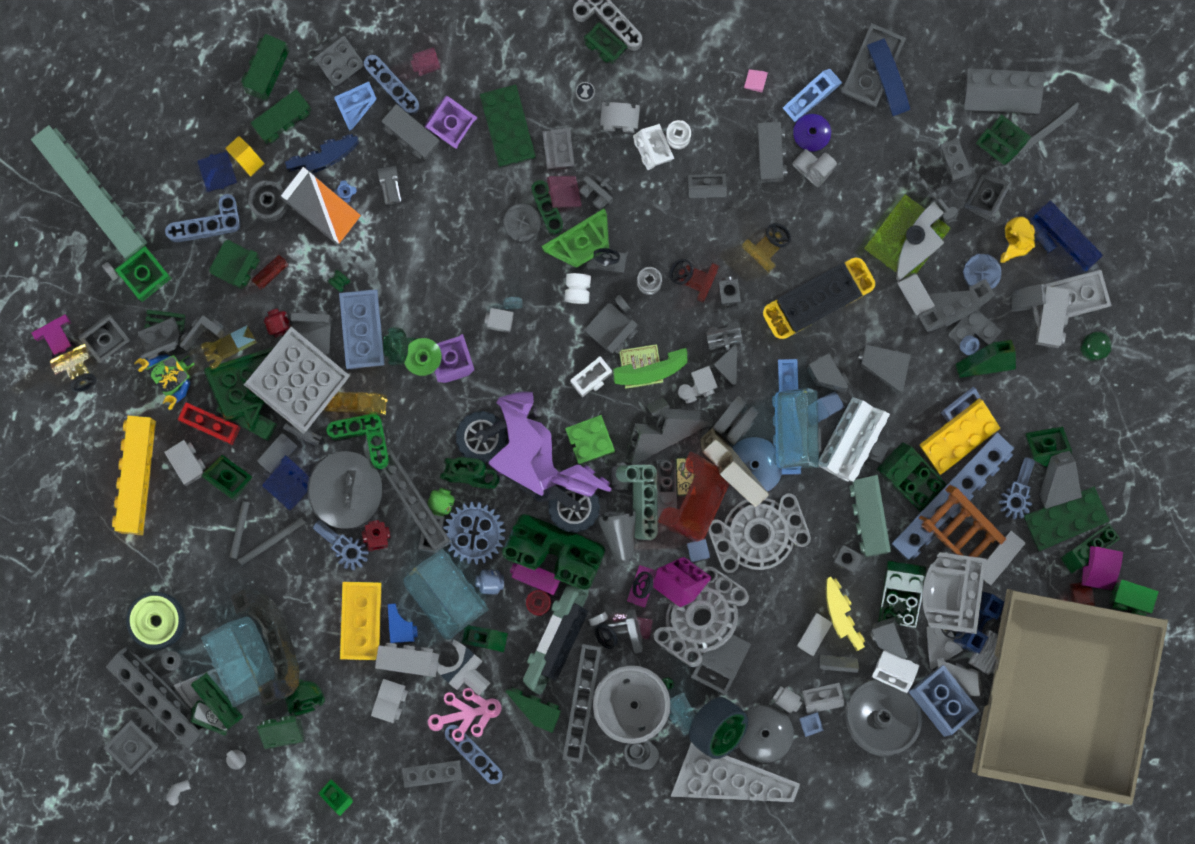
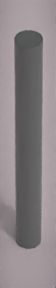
(271, 541)

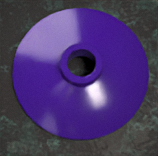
(809, 141)

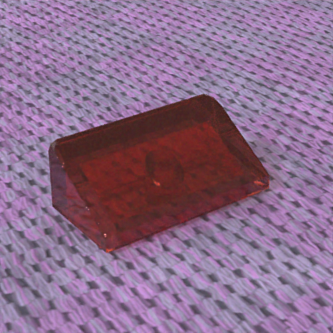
(269, 272)

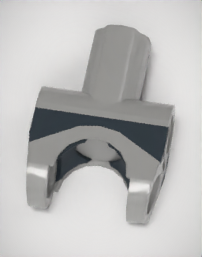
(464, 670)

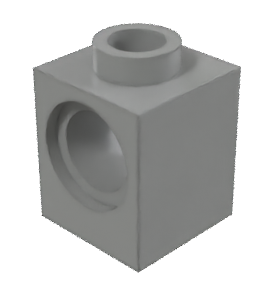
(499, 320)

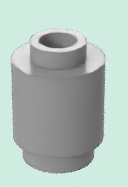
(787, 699)

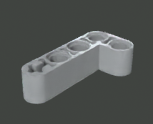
(610, 22)
(814, 169)

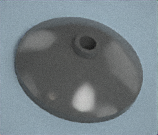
(779, 739)

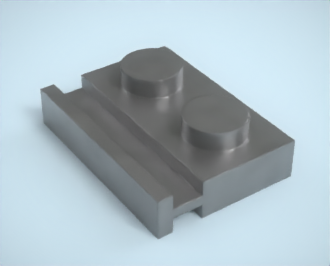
(558, 148)

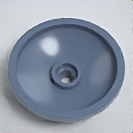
(761, 451)

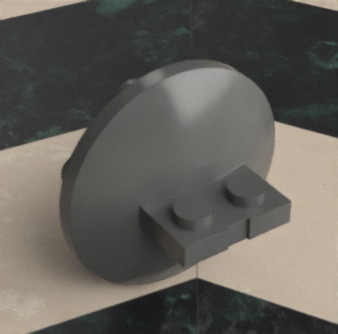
(344, 489)

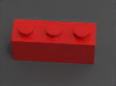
(209, 423)

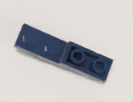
(331, 153)

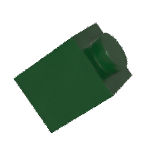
(484, 638)

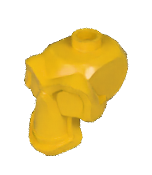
(1020, 238)

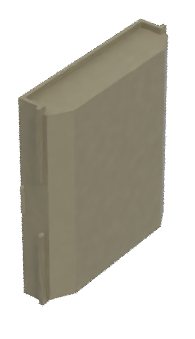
(1070, 697)

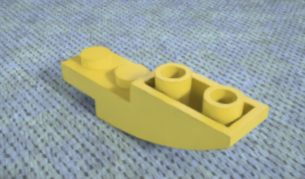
(837, 607)

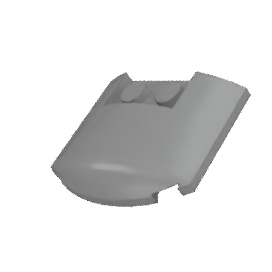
(954, 592)

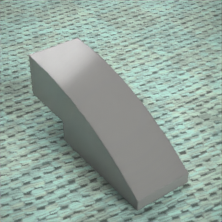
(1001, 557)

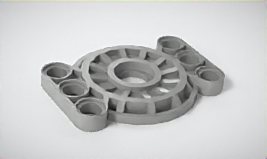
(779, 532)
(694, 636)

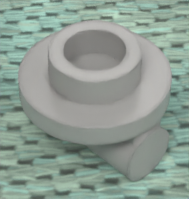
(236, 759)

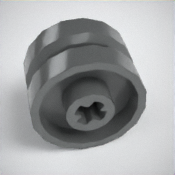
(736, 420)

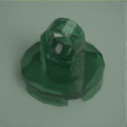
(396, 346)

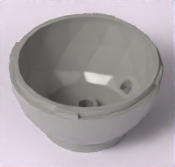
(614, 700)

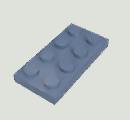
(361, 329)

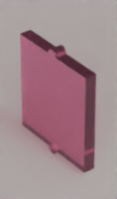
(564, 191)

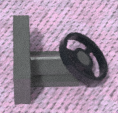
(608, 260)
(621, 630)

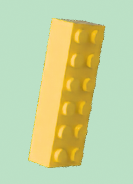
(135, 475)

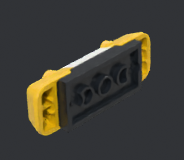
(818, 298)

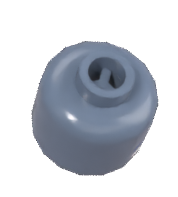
(490, 581)

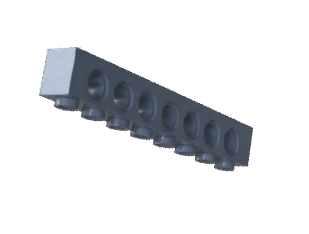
(996, 444)

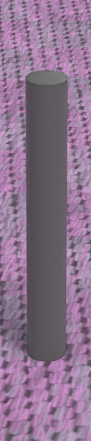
(239, 529)

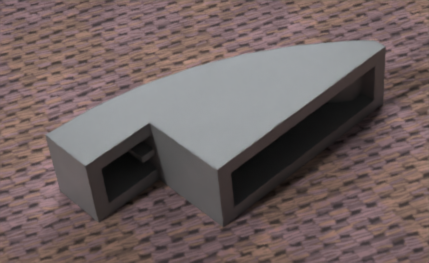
(913, 255)

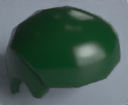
(1096, 346)

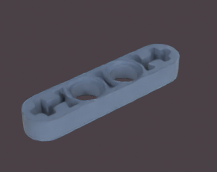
(389, 86)
(470, 757)

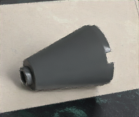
(619, 533)

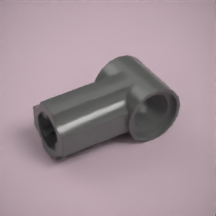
(389, 180)

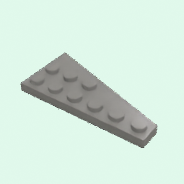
(730, 779)

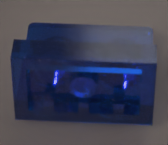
(287, 483)

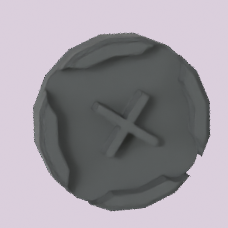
(522, 222)

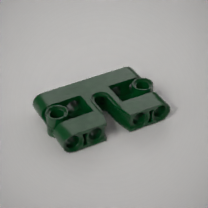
(534, 539)

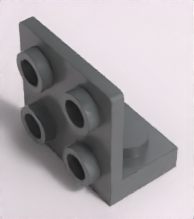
(160, 337)

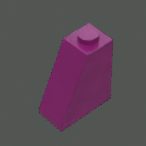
(538, 579)

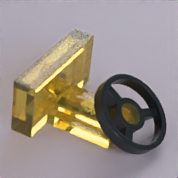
(768, 246)
(74, 365)

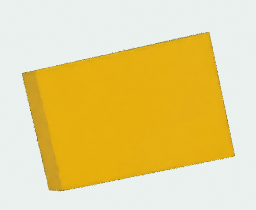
(244, 156)

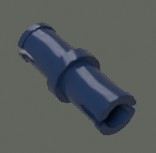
(1042, 236)

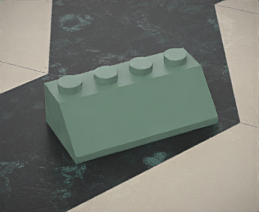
(870, 516)

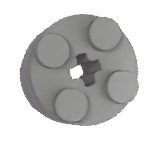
(619, 116)

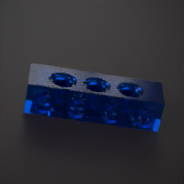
(1068, 235)

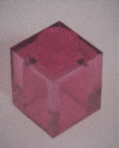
(425, 61)

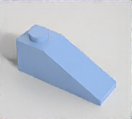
(812, 94)

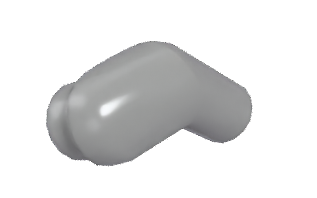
(173, 793)

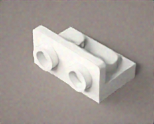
(653, 146)

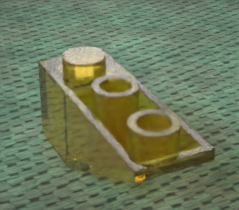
(357, 403)

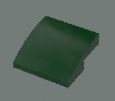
(1003, 140)

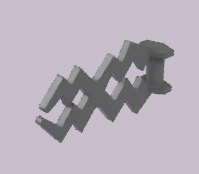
(950, 213)

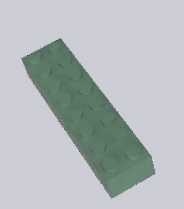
(86, 189)

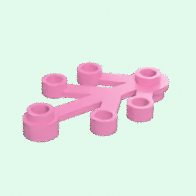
(467, 714)

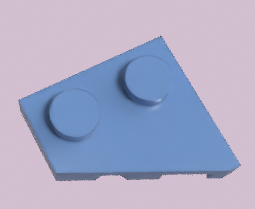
(355, 103)

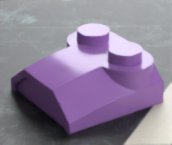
(450, 121)
(455, 360)

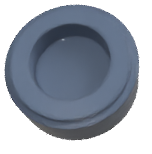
(969, 345)

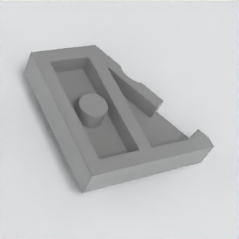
(940, 646)

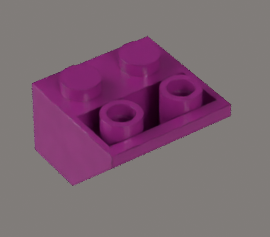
(680, 581)

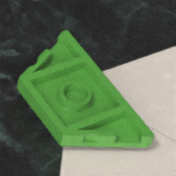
(581, 241)

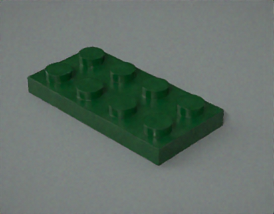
(507, 126)
(1066, 520)

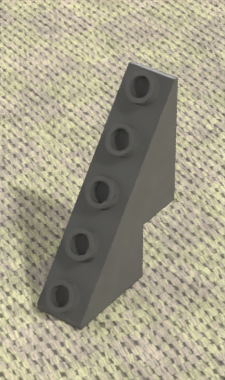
(670, 428)

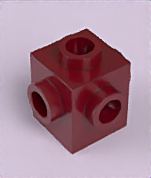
(376, 542)

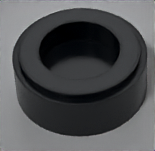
(915, 235)

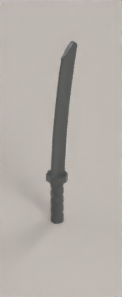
(1046, 130)

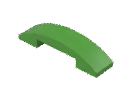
(629, 376)

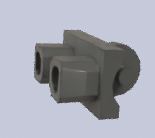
(603, 197)
(724, 337)

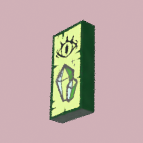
(683, 477)

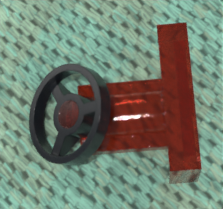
(694, 278)

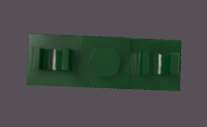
(217, 701)

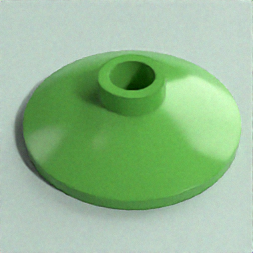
(418, 349)

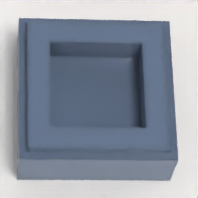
(698, 550)
(811, 724)

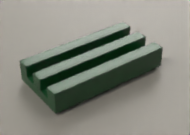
(167, 314)

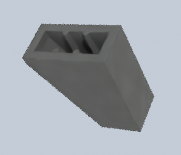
(886, 365)
(1060, 481)

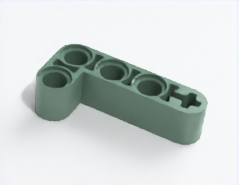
(643, 530)

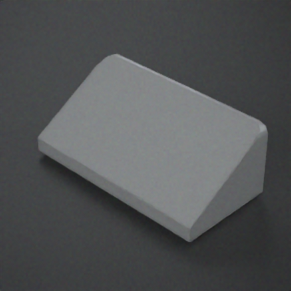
(915, 293)
(814, 634)
(823, 698)

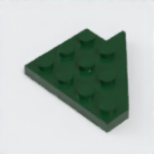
(229, 389)

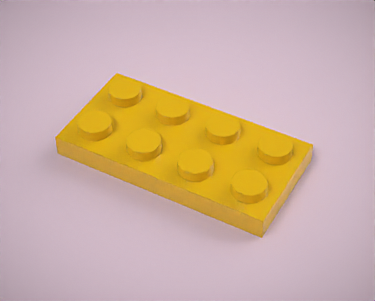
(959, 436)
(360, 620)

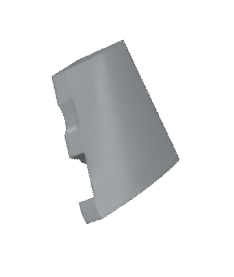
(967, 678)

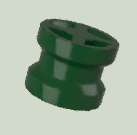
(338, 281)

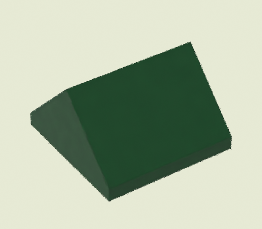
(227, 477)

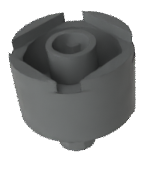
(258, 204)

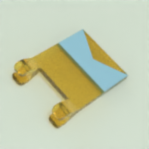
(228, 345)

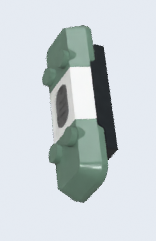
(557, 639)

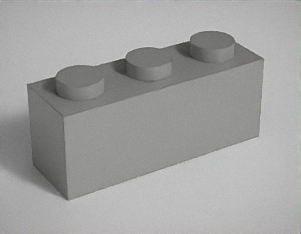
(1053, 317)
(407, 660)

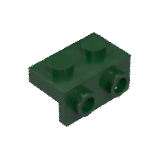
(604, 43)

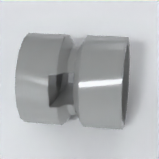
(649, 280)

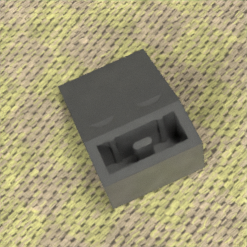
(721, 665)

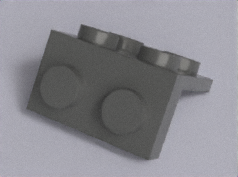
(336, 58)
(199, 326)
(314, 328)
(611, 329)

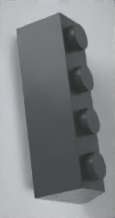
(1003, 91)

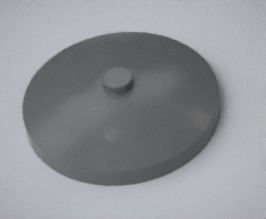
(883, 718)

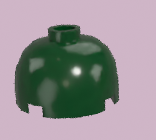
(305, 698)

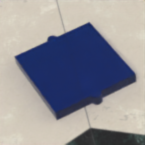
(217, 171)

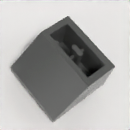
(827, 375)

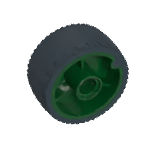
(718, 728)

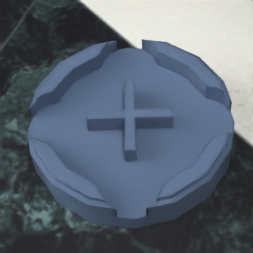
(980, 268)

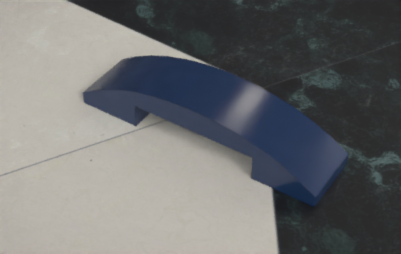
(889, 76)

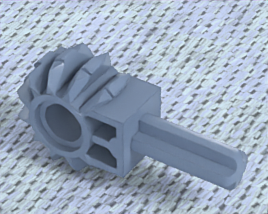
(1019, 491)
(342, 545)

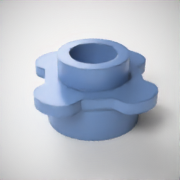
(350, 191)

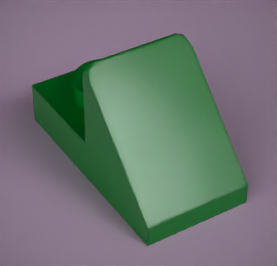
(335, 797)

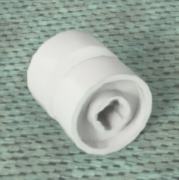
(678, 134)
(577, 288)

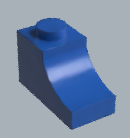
(400, 630)

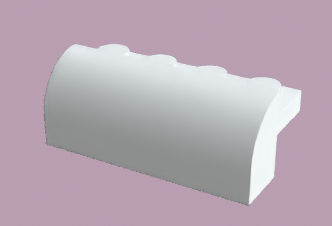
(853, 439)

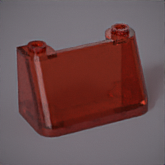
(700, 501)

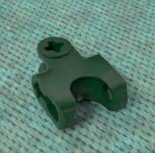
(469, 471)

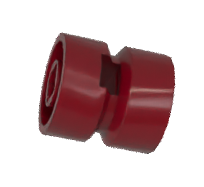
(538, 602)

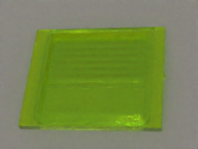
(890, 237)

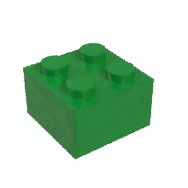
(143, 274)
(1133, 597)

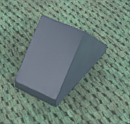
(829, 405)

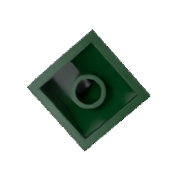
(1047, 444)

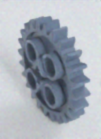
(492, 535)

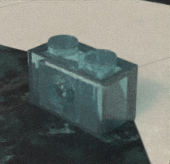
(681, 713)

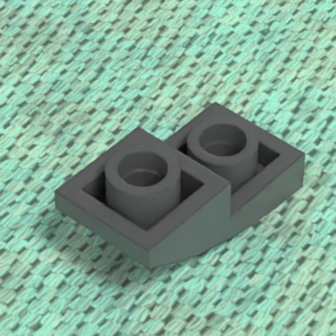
(1027, 297)

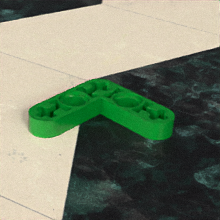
(370, 432)

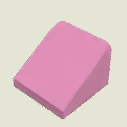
(756, 80)

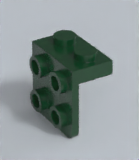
(234, 264)

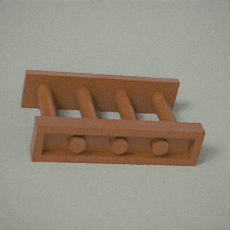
(968, 510)

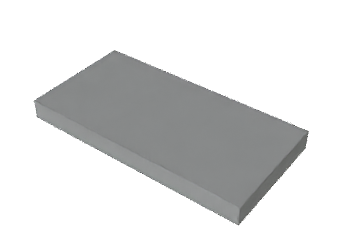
(1087, 293)

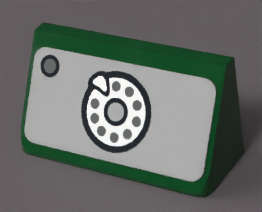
(205, 717)

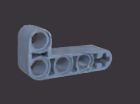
(202, 223)

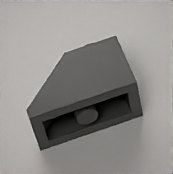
(889, 637)

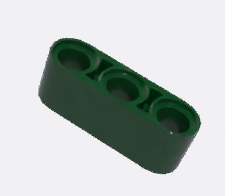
(547, 217)

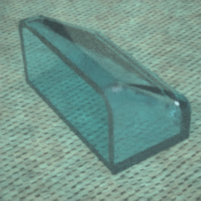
(796, 429)
(445, 594)
(239, 659)

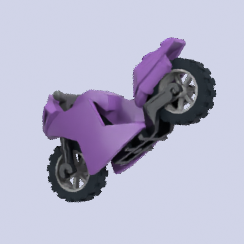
(529, 460)

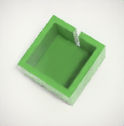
(590, 440)

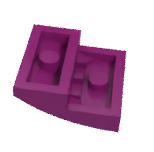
(1102, 568)

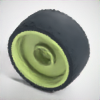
(145, 609)

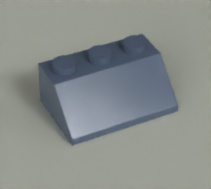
(943, 701)

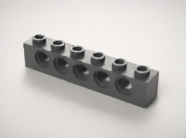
(155, 695)
(581, 703)

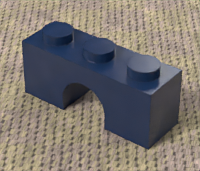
(989, 609)

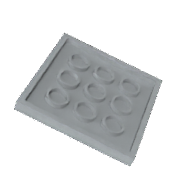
(297, 380)

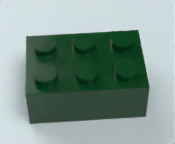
(265, 67)

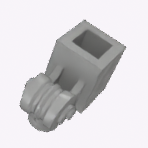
(703, 385)

